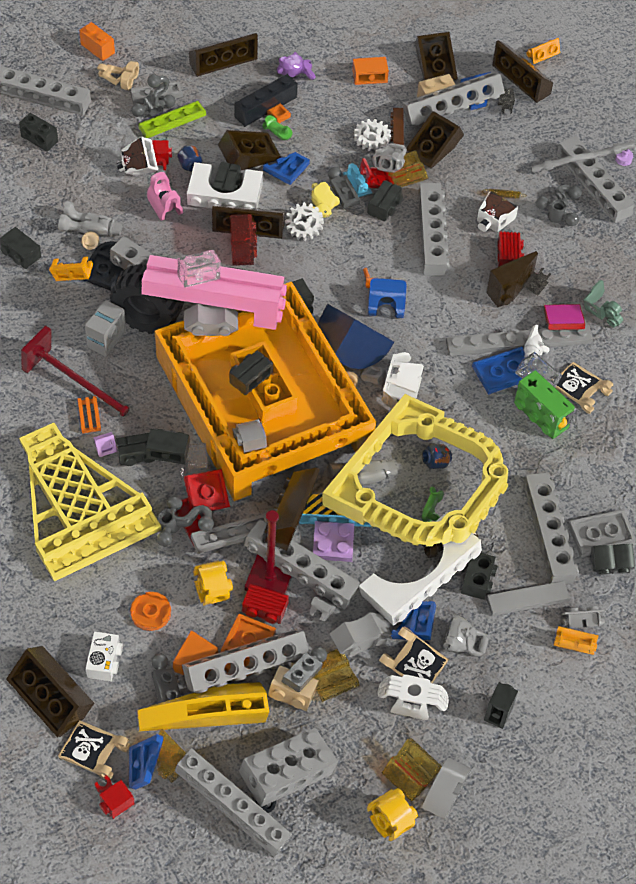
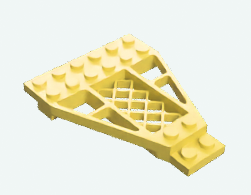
(88, 538)

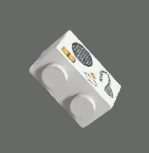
(103, 656)

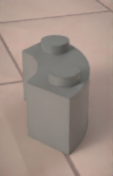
(210, 320)
(250, 435)
(361, 634)
(445, 788)

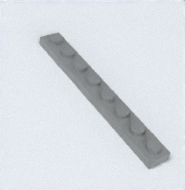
(510, 340)

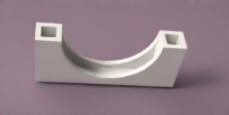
(398, 599)

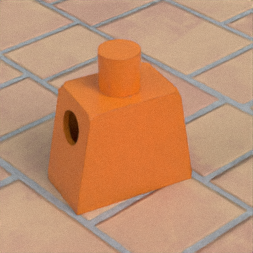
(194, 648)

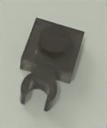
(507, 100)
(537, 282)

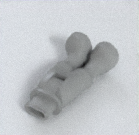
(88, 222)
(369, 474)

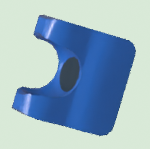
(387, 292)

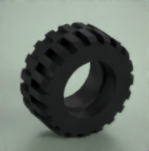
(140, 312)

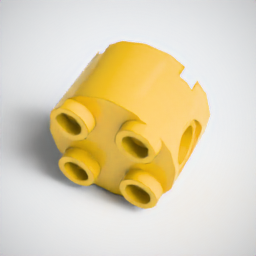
(212, 582)
(392, 814)

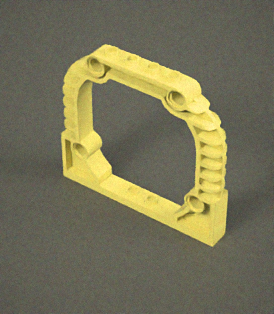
(416, 417)

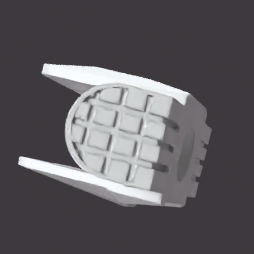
(404, 382)
(413, 690)

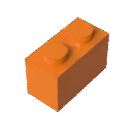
(97, 41)
(370, 70)

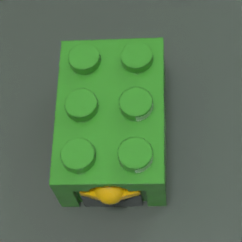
(544, 404)

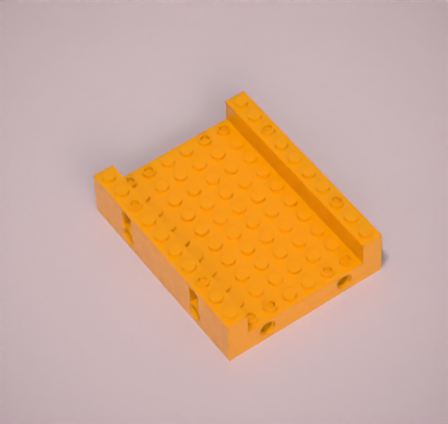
(303, 405)

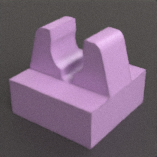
(105, 444)

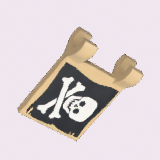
(581, 385)
(416, 658)
(91, 747)

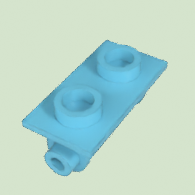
(357, 180)

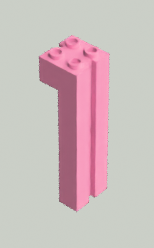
(234, 290)

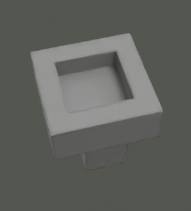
(322, 605)

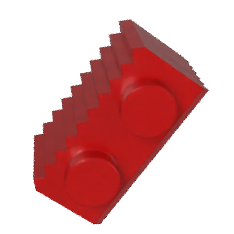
(509, 247)
(265, 604)

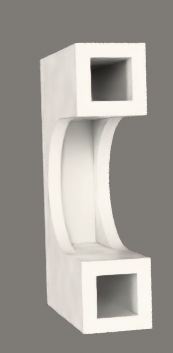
(203, 195)

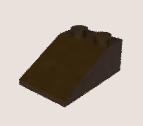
(436, 55)
(435, 139)
(248, 148)
(508, 280)

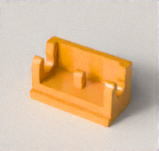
(71, 271)

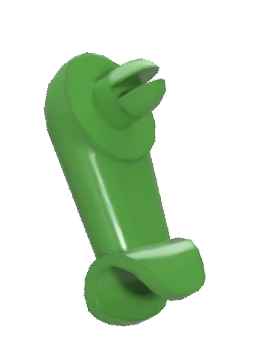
(278, 129)
(428, 512)

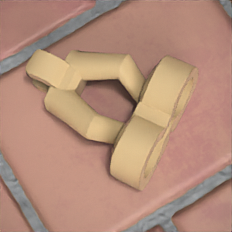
(127, 73)

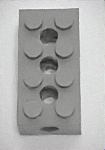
(287, 767)

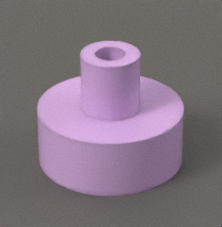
(624, 158)

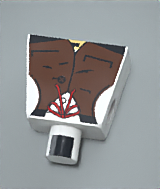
(138, 158)
(495, 213)

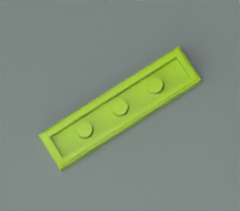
(172, 119)

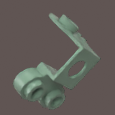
(608, 309)

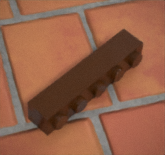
(397, 124)

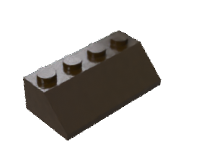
(224, 54)
(521, 72)
(268, 222)
(292, 505)
(49, 690)

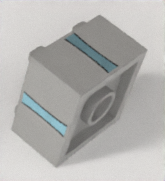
(105, 328)

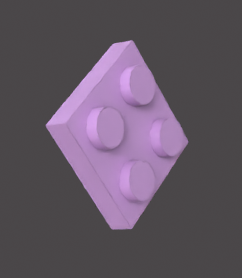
(333, 541)

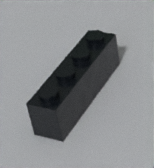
(257, 103)

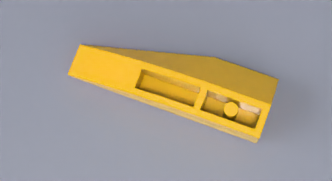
(215, 707)

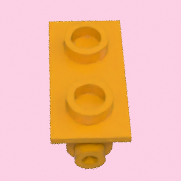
(544, 51)
(576, 640)

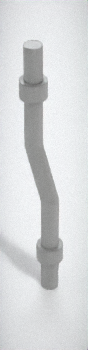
(617, 149)

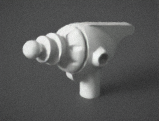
(535, 343)

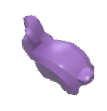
(295, 65)

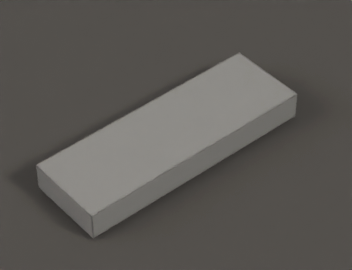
(140, 93)

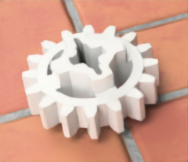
(372, 135)
(307, 214)

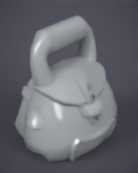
(389, 155)
(461, 637)

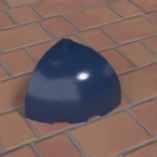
(352, 340)

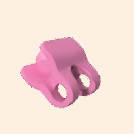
(162, 197)

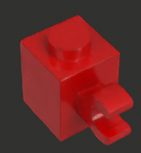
(162, 152)
(114, 798)

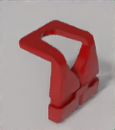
(377, 175)

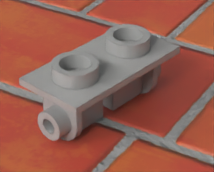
(591, 616)

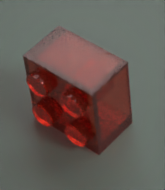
(243, 239)

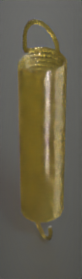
(506, 193)

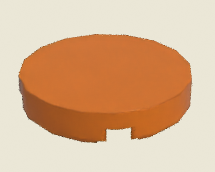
(150, 611)

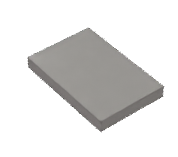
(601, 529)

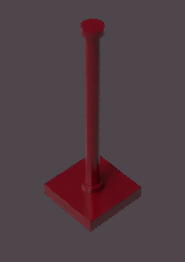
(40, 346)
(266, 573)

